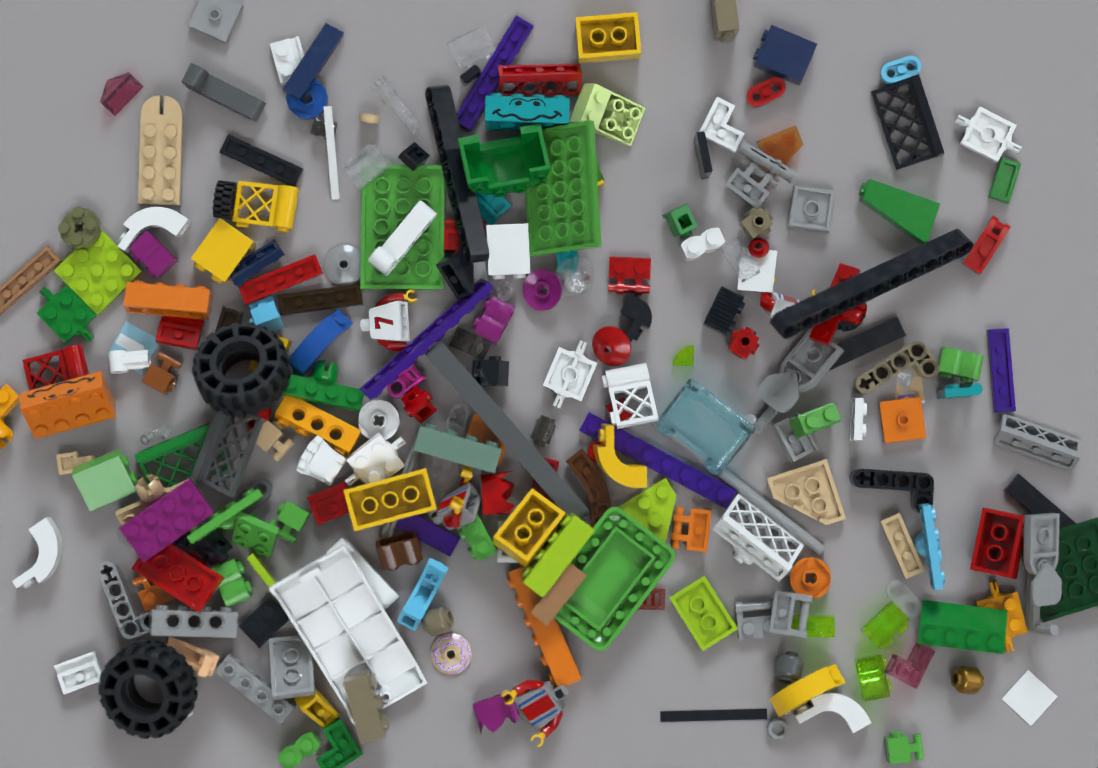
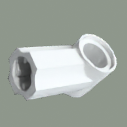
(121, 361)

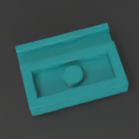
(492, 207)

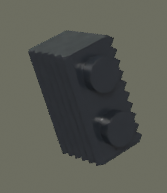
(723, 311)

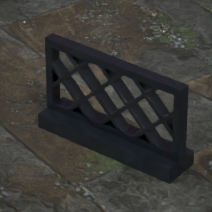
(925, 116)

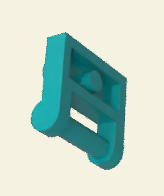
(955, 391)

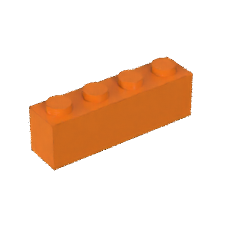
(168, 300)

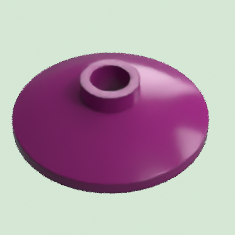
(533, 291)

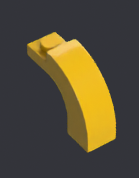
(626, 474)
(806, 689)

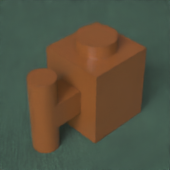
(160, 377)

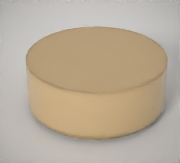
(369, 118)

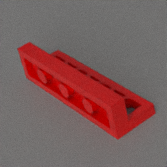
(543, 73)

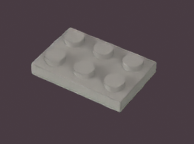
(291, 668)

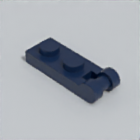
(256, 262)

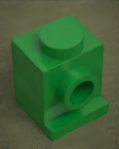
(684, 216)

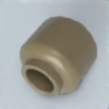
(438, 621)

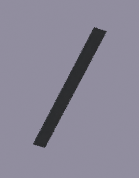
(712, 715)

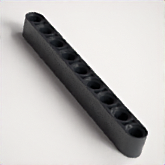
(461, 197)

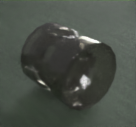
(318, 127)

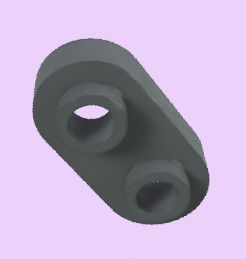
(255, 485)

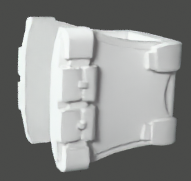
(320, 461)

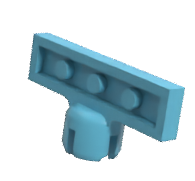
(928, 545)

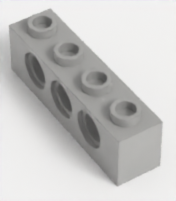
(226, 629)
(254, 688)

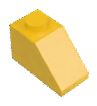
(318, 708)

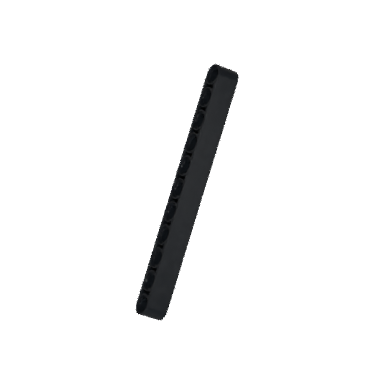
(871, 283)

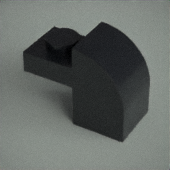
(640, 313)

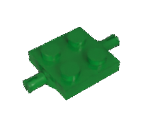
(66, 314)

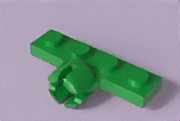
(324, 389)

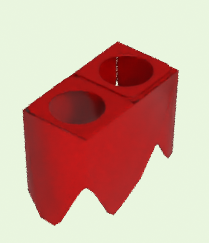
(495, 494)

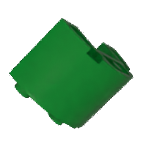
(505, 163)

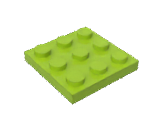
(98, 272)

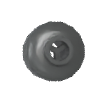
(788, 667)

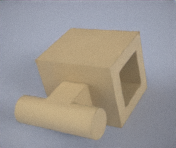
(270, 437)

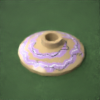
(462, 651)

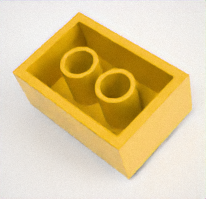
(608, 37)
(528, 528)

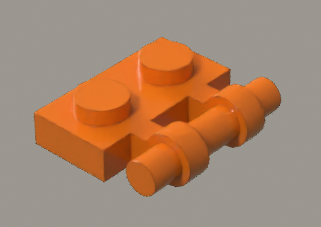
(698, 529)
(151, 594)

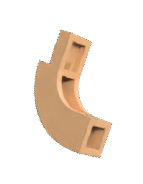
(200, 658)

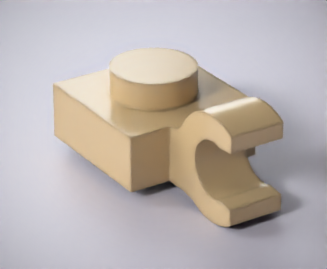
(68, 461)

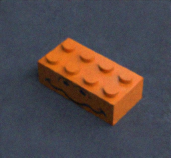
(68, 405)

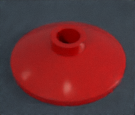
(616, 340)

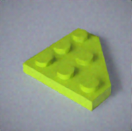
(653, 508)

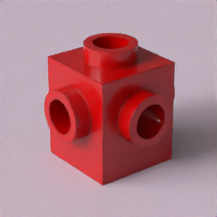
(740, 350)
(418, 404)

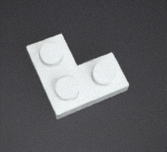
(717, 129)

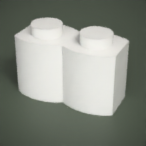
(697, 245)

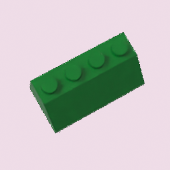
(963, 627)

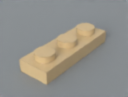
(902, 545)

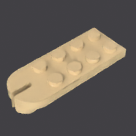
(160, 152)

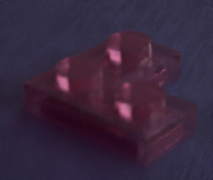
(912, 669)

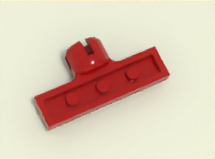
(824, 332)

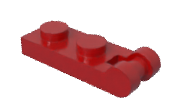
(986, 245)

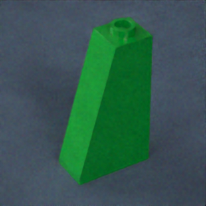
(900, 208)

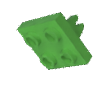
(255, 534)

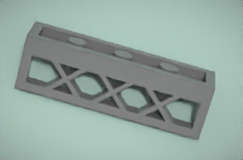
(1038, 445)

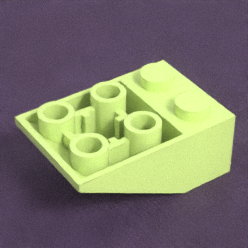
(612, 114)

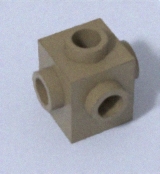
(751, 228)

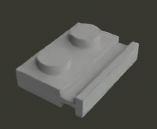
(793, 447)

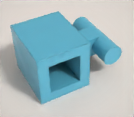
(266, 314)

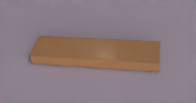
(27, 277)

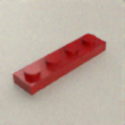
(280, 279)

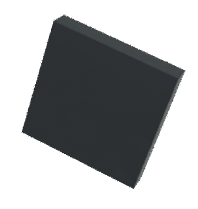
(703, 155)

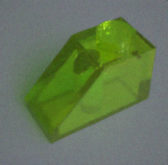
(817, 625)

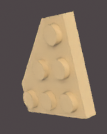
(809, 491)

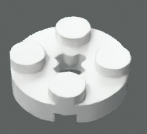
(379, 408)

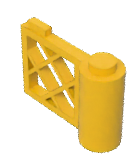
(282, 206)

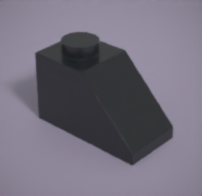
(457, 274)

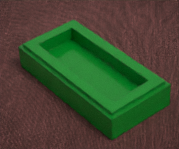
(1004, 180)

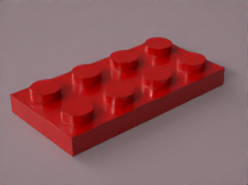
(180, 576)

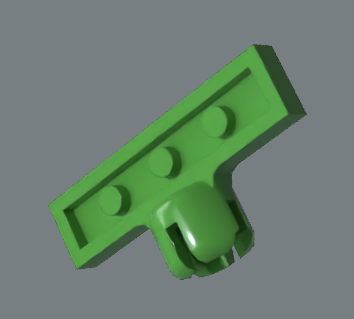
(225, 516)

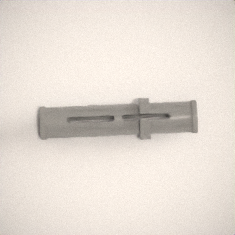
(767, 161)

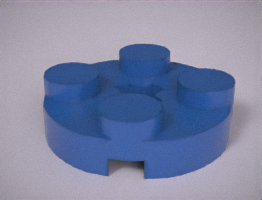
(312, 109)

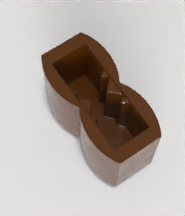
(399, 550)

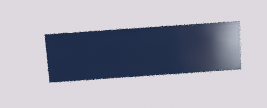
(313, 62)

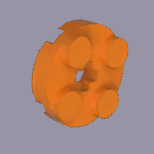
(810, 565)

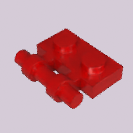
(629, 268)

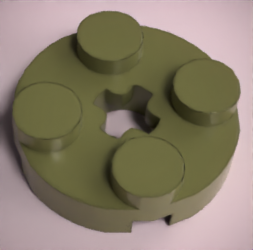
(71, 223)

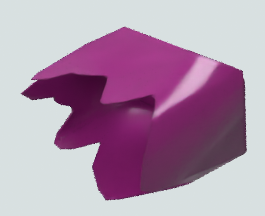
(493, 712)

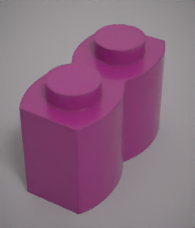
(153, 254)
(494, 319)

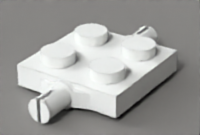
(988, 134)
(570, 374)
(375, 460)

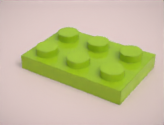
(703, 613)

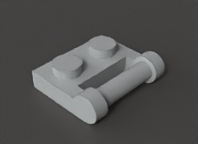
(783, 613)
(753, 626)

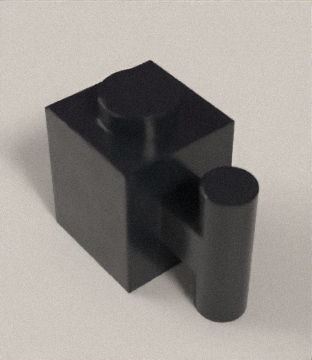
(491, 372)

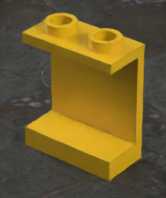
(222, 251)

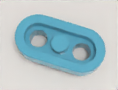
(899, 69)

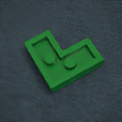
(344, 747)

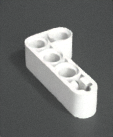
(402, 239)
(380, 586)

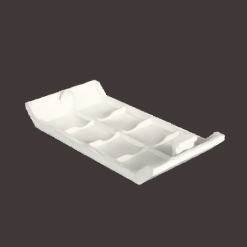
(347, 626)

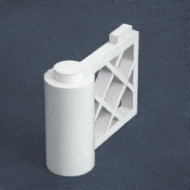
(625, 380)

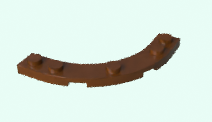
(593, 484)

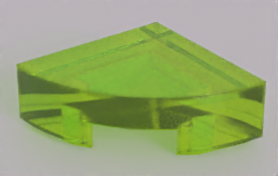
(684, 357)

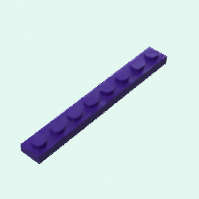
(425, 339)
(662, 463)

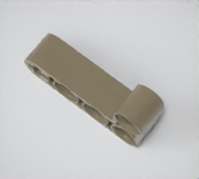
(891, 370)

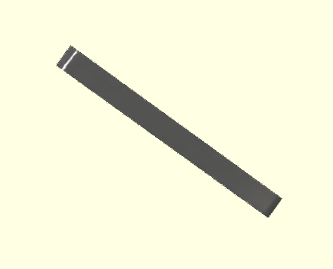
(506, 431)

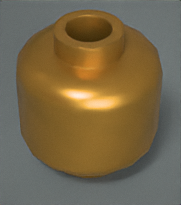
(967, 680)

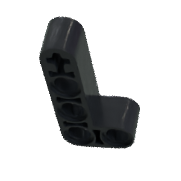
(891, 483)

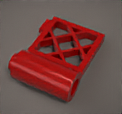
(71, 362)

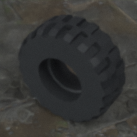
(248, 393)
(126, 705)

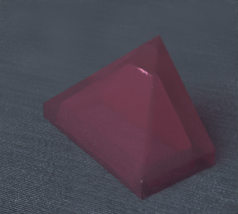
(119, 92)

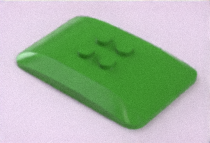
(621, 571)

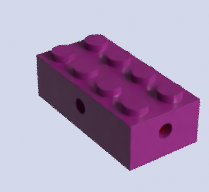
(166, 519)

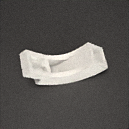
(152, 218)
(49, 556)
(831, 701)

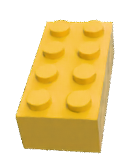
(390, 499)

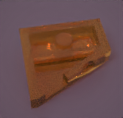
(781, 144)

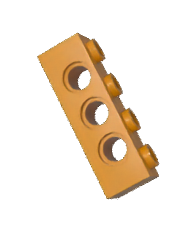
(312, 414)

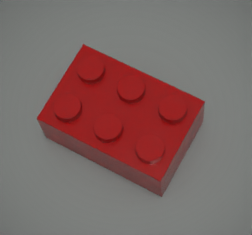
(999, 543)

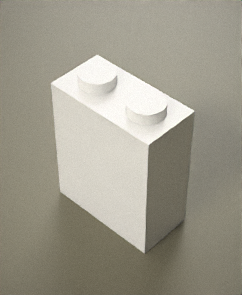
(508, 250)

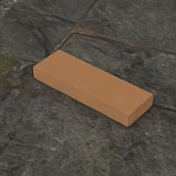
(558, 594)

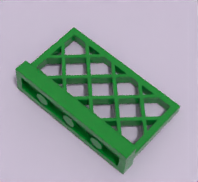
(171, 446)

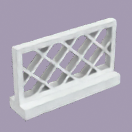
(751, 544)

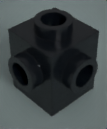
(214, 548)

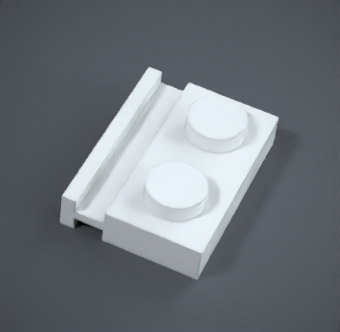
(287, 56)
(857, 428)
(78, 672)

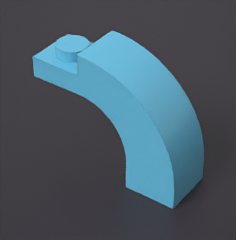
(423, 594)

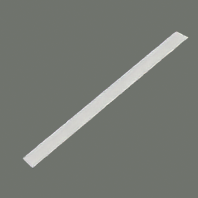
(331, 152)

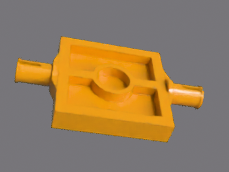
(1015, 618)

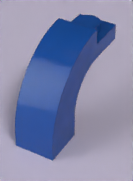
(318, 341)

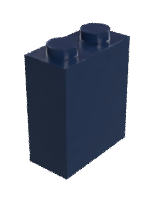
(784, 54)

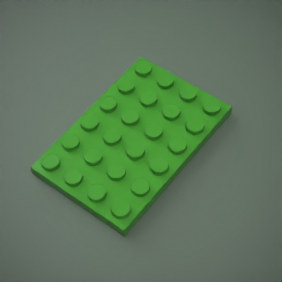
(565, 206)
(384, 207)

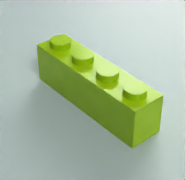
(557, 554)

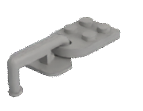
(782, 390)
(1040, 561)

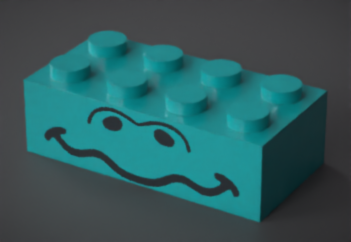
(513, 112)

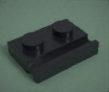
(264, 622)

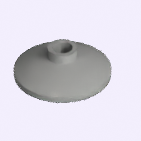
(343, 276)

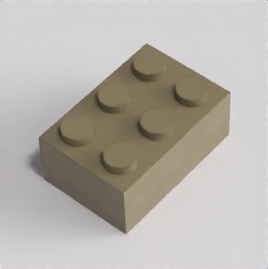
(366, 706)

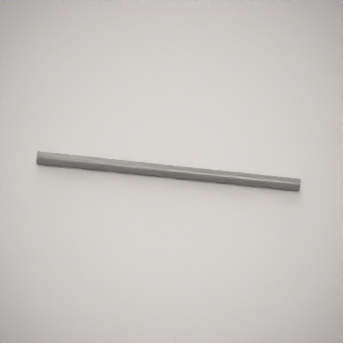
(752, 496)

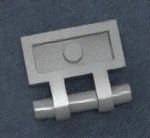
(747, 187)

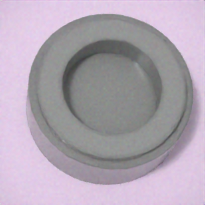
(777, 729)

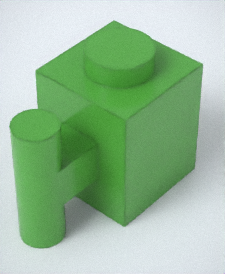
(293, 517)
(899, 748)

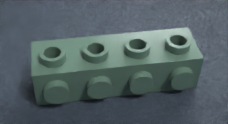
(458, 449)

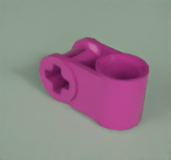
(407, 381)

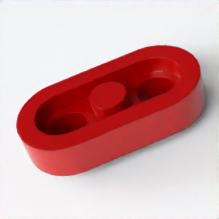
(765, 93)

